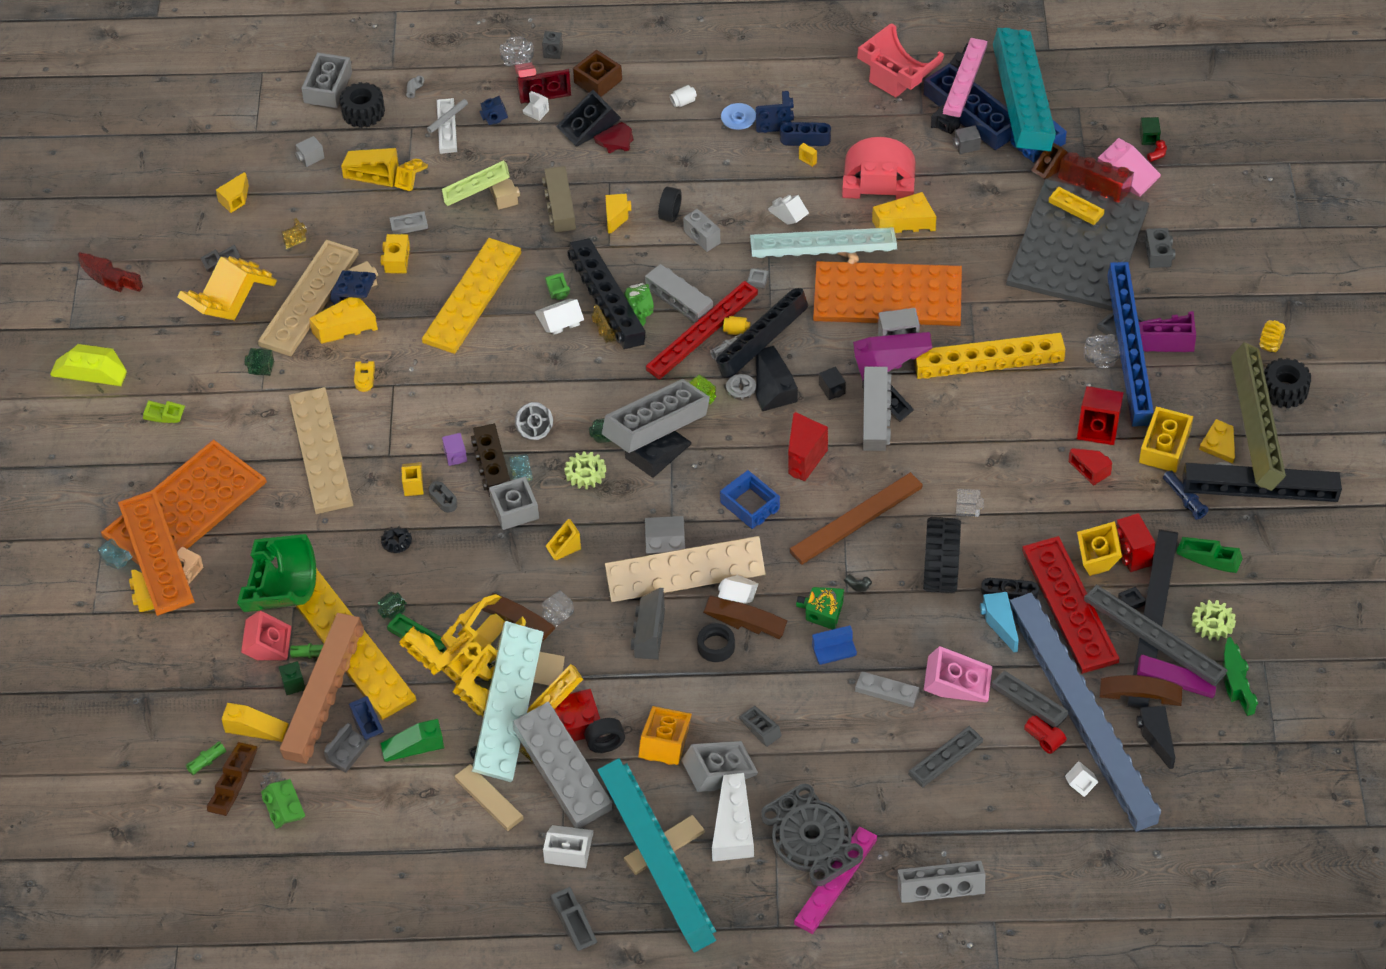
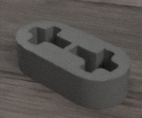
(440, 499)

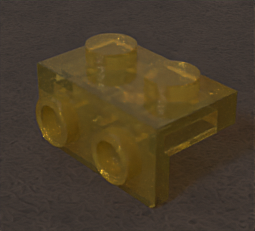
(602, 324)

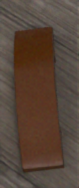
(1141, 686)

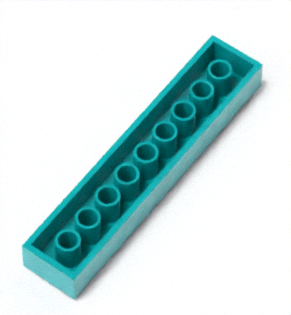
(1023, 89)
(658, 855)

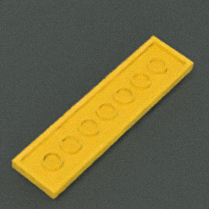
(471, 295)

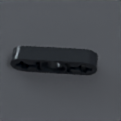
(996, 582)

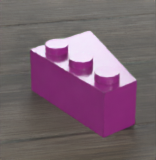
(1169, 335)

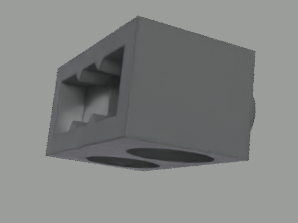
(1159, 248)

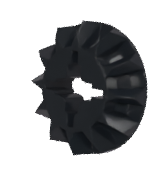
(391, 545)

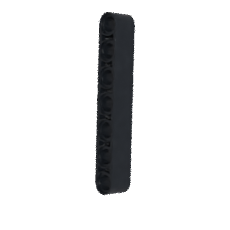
(762, 332)

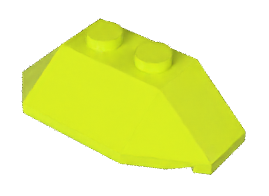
(90, 365)

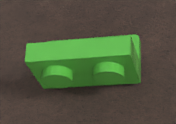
(282, 803)

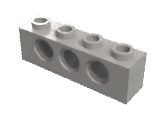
(941, 881)

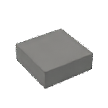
(758, 278)

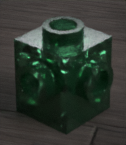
(259, 361)

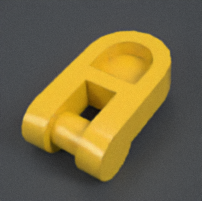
(364, 381)

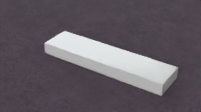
(447, 131)

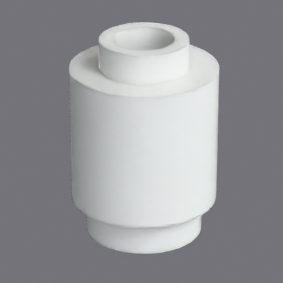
(683, 96)

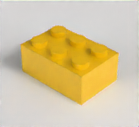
(1166, 439)

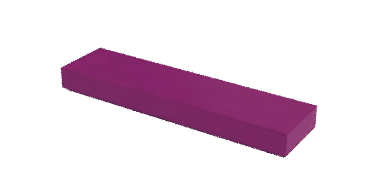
(1184, 677)

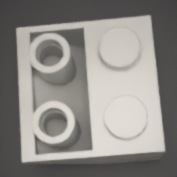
(567, 846)

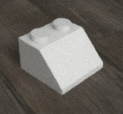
(560, 315)

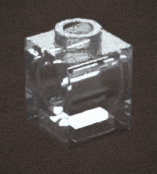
(557, 608)

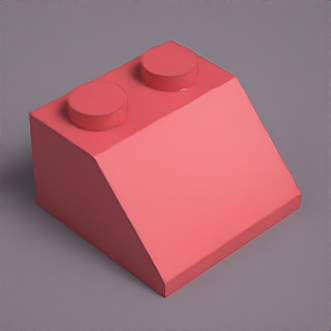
(266, 637)

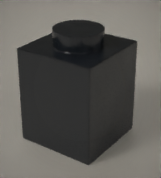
(832, 383)

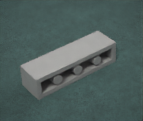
(678, 293)

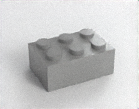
(326, 80)

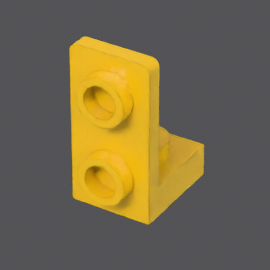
(406, 173)

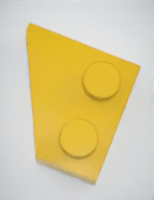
(1220, 441)

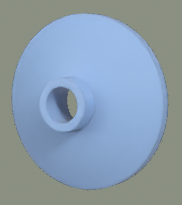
(738, 116)

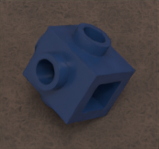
(493, 110)

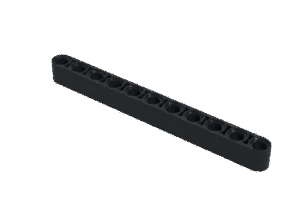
(1156, 598)

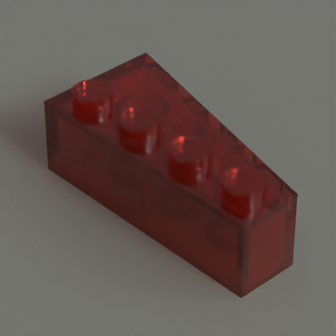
(1096, 176)

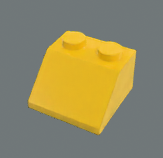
(1099, 548)

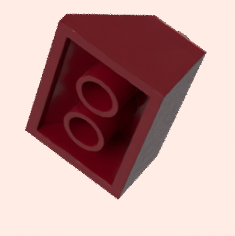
(548, 84)

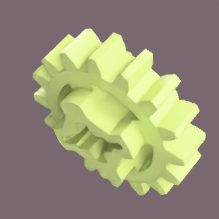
(585, 470)
(1213, 620)

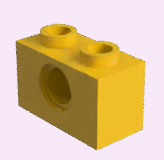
(396, 253)

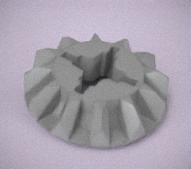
(748, 384)

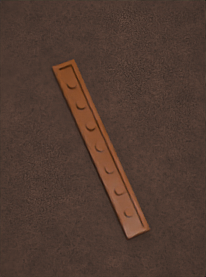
(855, 518)

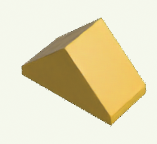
(564, 541)

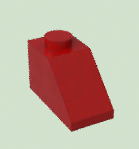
(1091, 464)

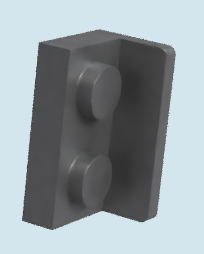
(345, 748)

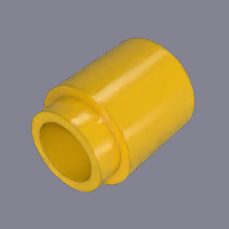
(736, 325)

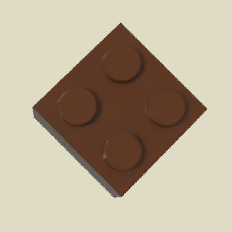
(597, 73)

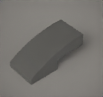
(211, 259)

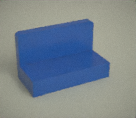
(834, 645)

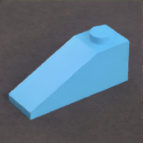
(1000, 618)

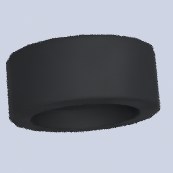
(669, 204)
(716, 630)
(601, 727)

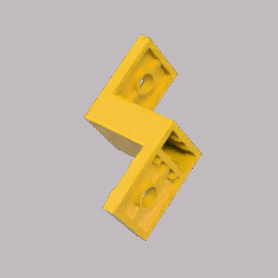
(227, 288)

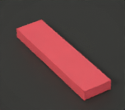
(525, 69)

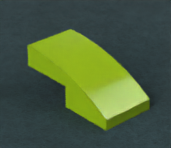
(163, 413)

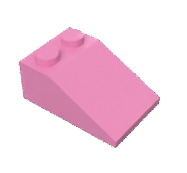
(1126, 155)
(957, 676)

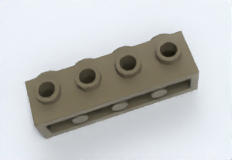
(559, 199)

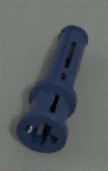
(1190, 500)

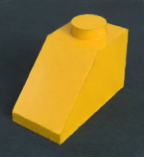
(617, 210)

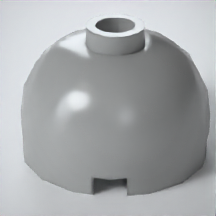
(533, 421)

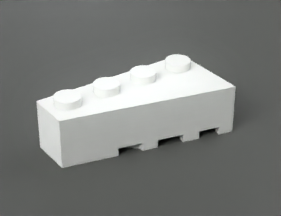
(733, 826)

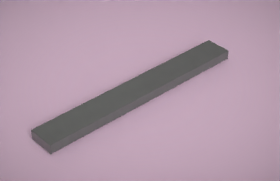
(1155, 635)

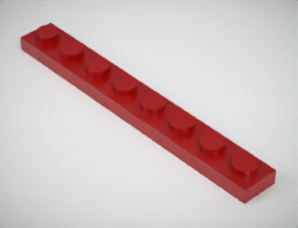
(701, 330)

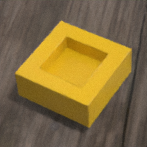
(807, 154)

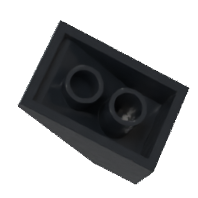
(588, 119)
(658, 454)

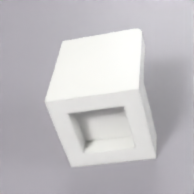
(537, 107)
(1081, 778)

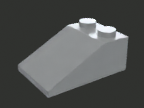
(664, 534)
(710, 761)

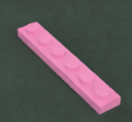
(965, 77)

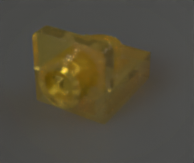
(295, 234)

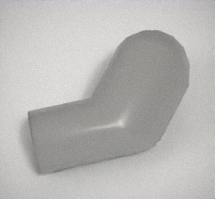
(413, 85)

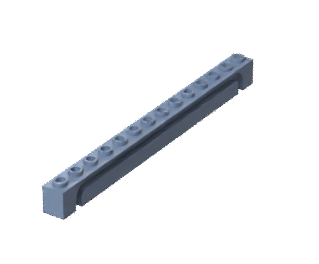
(1085, 713)

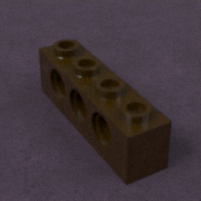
(490, 456)

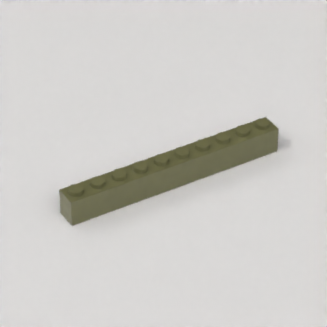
(1258, 417)

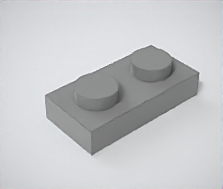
(408, 223)

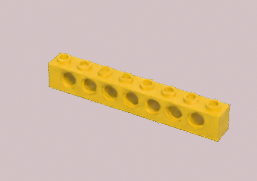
(990, 355)

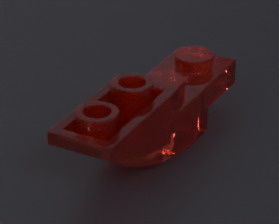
(105, 274)

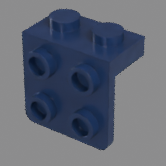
(771, 117)
(352, 284)

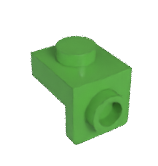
(557, 286)

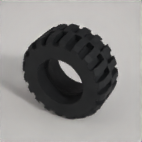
(942, 555)

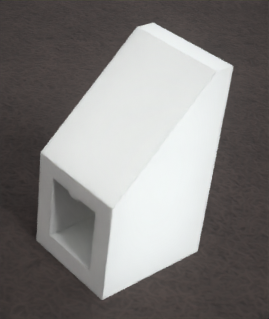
(789, 209)
(738, 589)

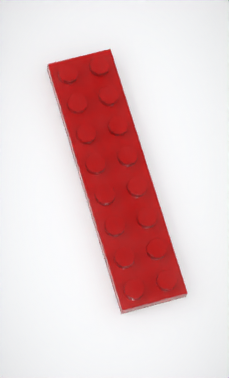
(1065, 598)

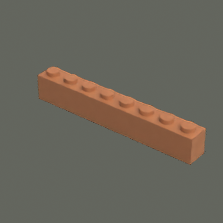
(322, 688)

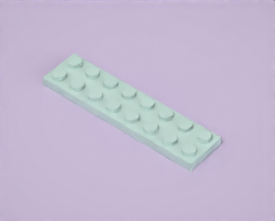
(823, 242)
(507, 701)

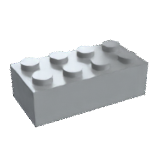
(876, 402)

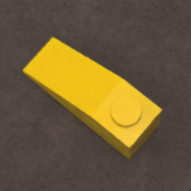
(253, 723)

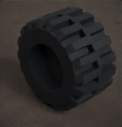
(362, 104)
(1287, 371)

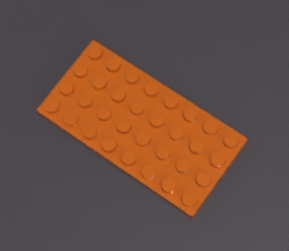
(865, 289)
(197, 496)

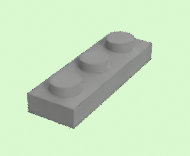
(887, 689)

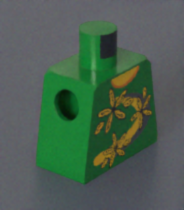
(822, 606)

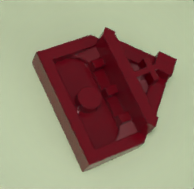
(615, 138)

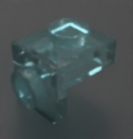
(520, 467)
(113, 555)

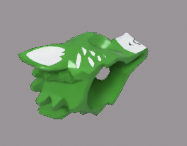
(640, 301)

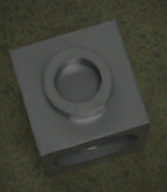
(552, 45)

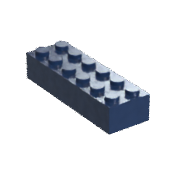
(979, 110)

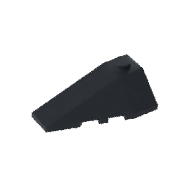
(773, 380)

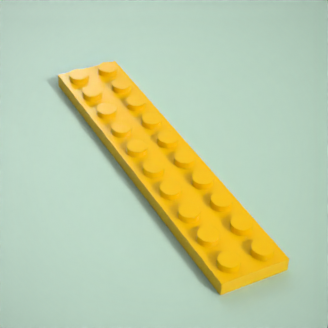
(368, 666)

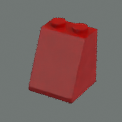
(1100, 415)
(806, 446)

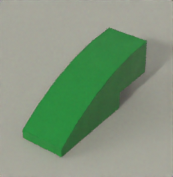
(1210, 554)

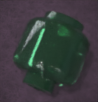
(596, 431)
(391, 605)

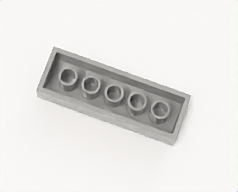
(655, 415)
(562, 765)

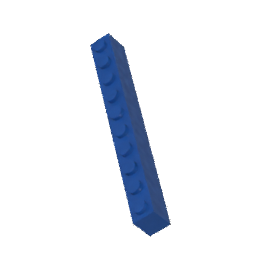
(1130, 344)

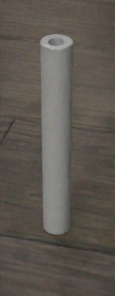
(447, 116)

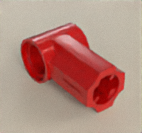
(1048, 737)

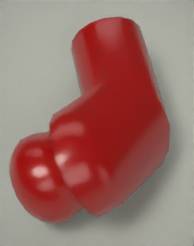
(1159, 152)

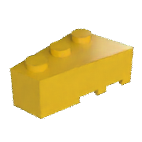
(371, 166)
(905, 214)
(343, 319)

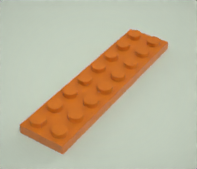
(156, 552)

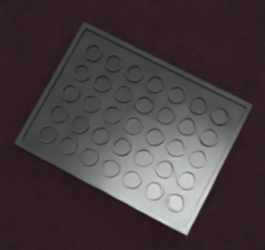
(1070, 256)

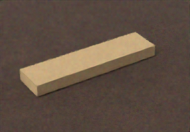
(489, 798)
(677, 837)

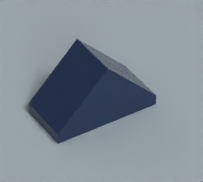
(365, 718)

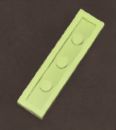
(475, 183)

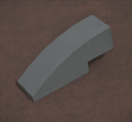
(573, 919)

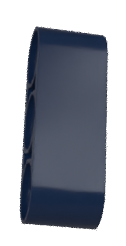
(805, 132)

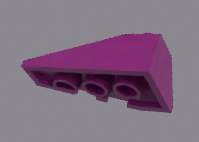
(890, 350)

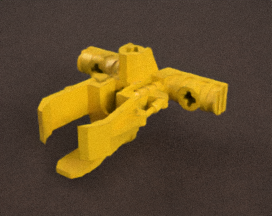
(465, 656)

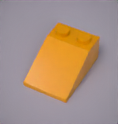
(664, 735)

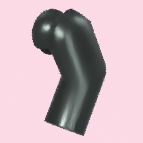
(858, 585)

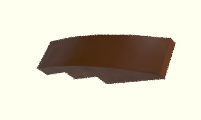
(512, 612)
(744, 615)
(233, 777)

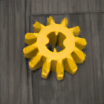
(1272, 336)

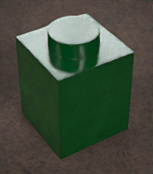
(1150, 130)
(292, 678)

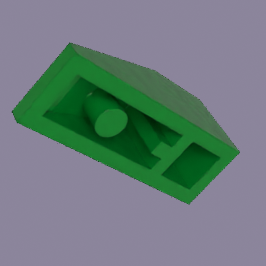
(415, 740)

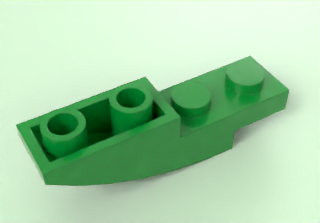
(1235, 679)

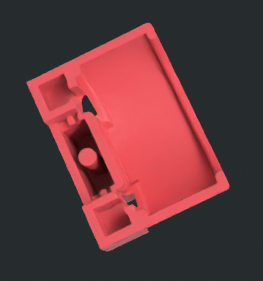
(891, 65)
(879, 162)

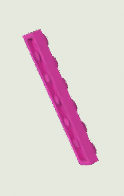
(826, 895)

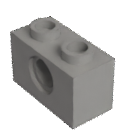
(702, 230)

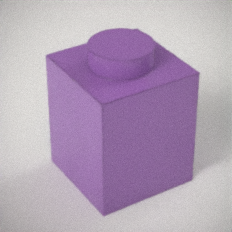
(454, 449)

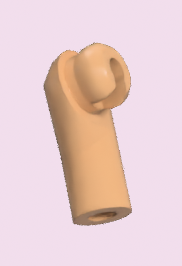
(853, 257)

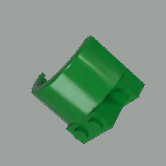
(282, 586)

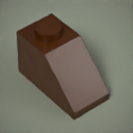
(1049, 162)

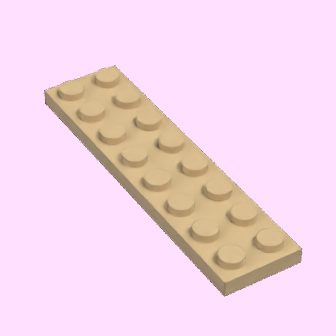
(307, 298)
(320, 450)
(684, 568)

